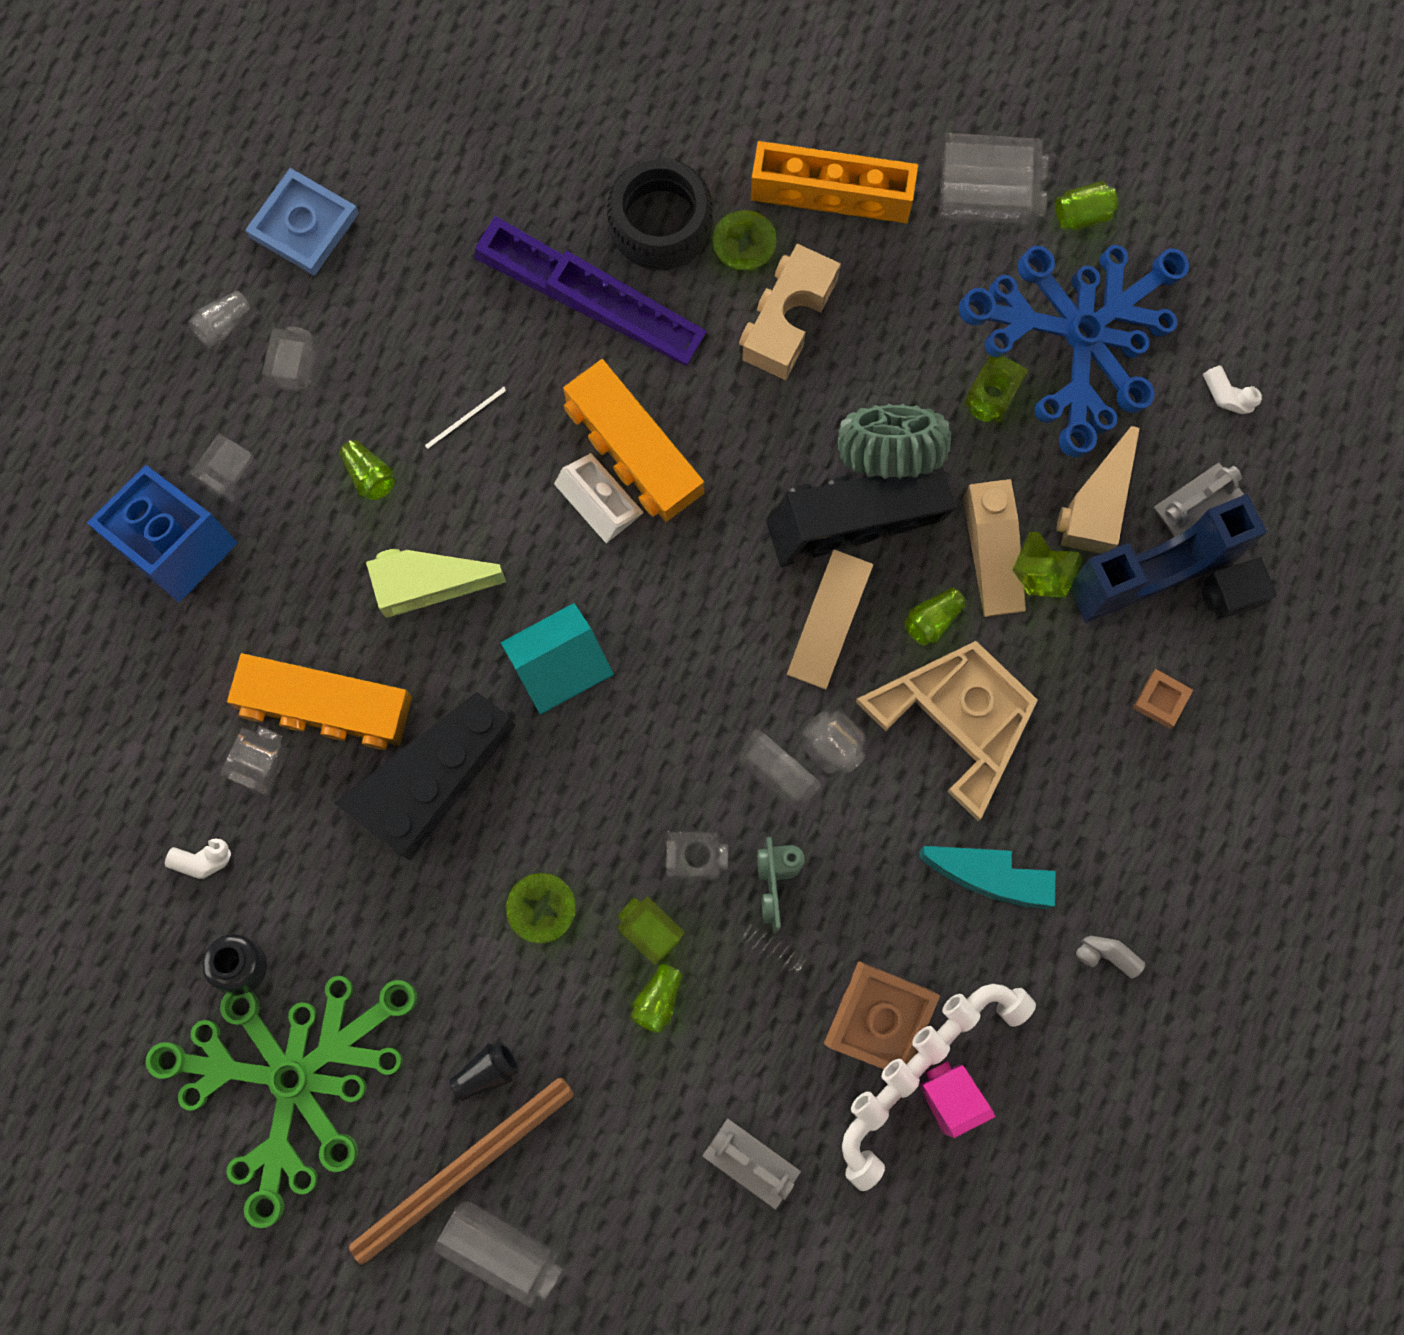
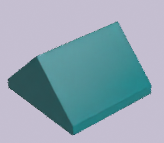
(557, 658)

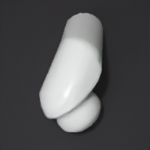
(1230, 397)
(201, 864)

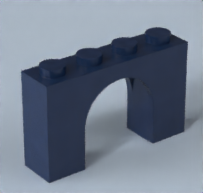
(1123, 578)

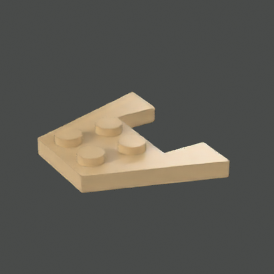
(971, 702)

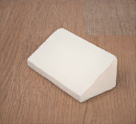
(597, 497)

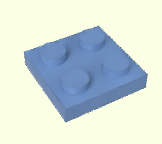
(302, 221)

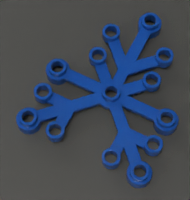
(1117, 306)

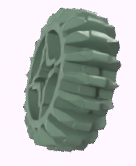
(894, 441)

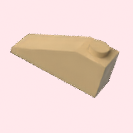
(1098, 509)
(995, 545)

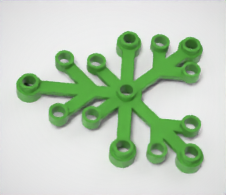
(333, 1046)

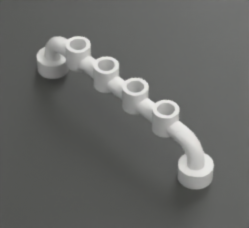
(865, 1167)

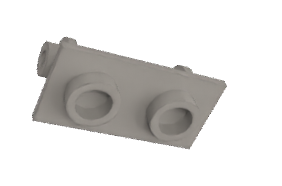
(1191, 502)
(752, 1164)

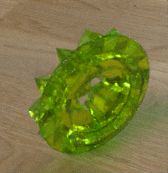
(734, 227)
(534, 888)

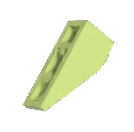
(420, 579)

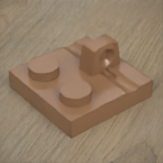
(880, 1017)

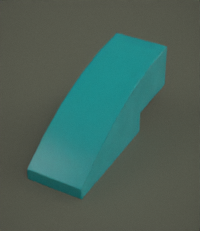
(992, 875)

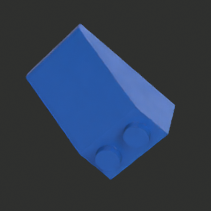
(163, 533)

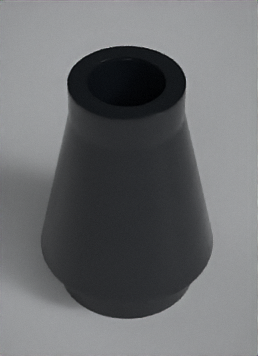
(486, 1071)

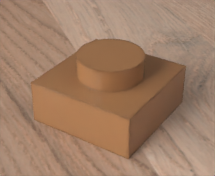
(1162, 699)

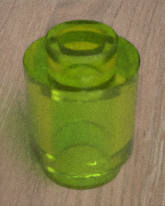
(1086, 206)

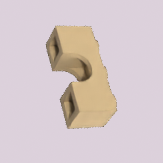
(802, 281)

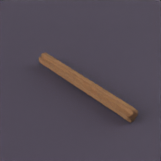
(460, 1171)

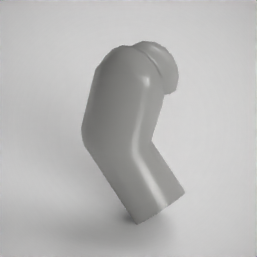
(1110, 949)

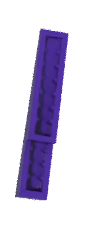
(587, 290)

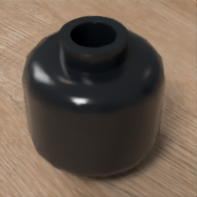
(221, 962)

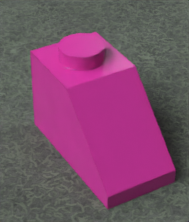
(954, 1099)

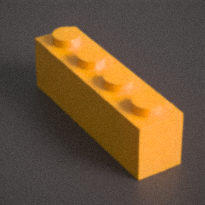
(633, 441)
(319, 700)

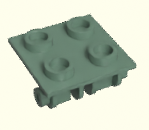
(774, 865)

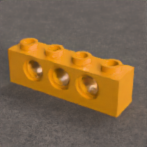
(833, 182)

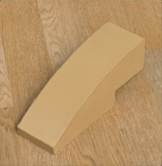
(829, 619)

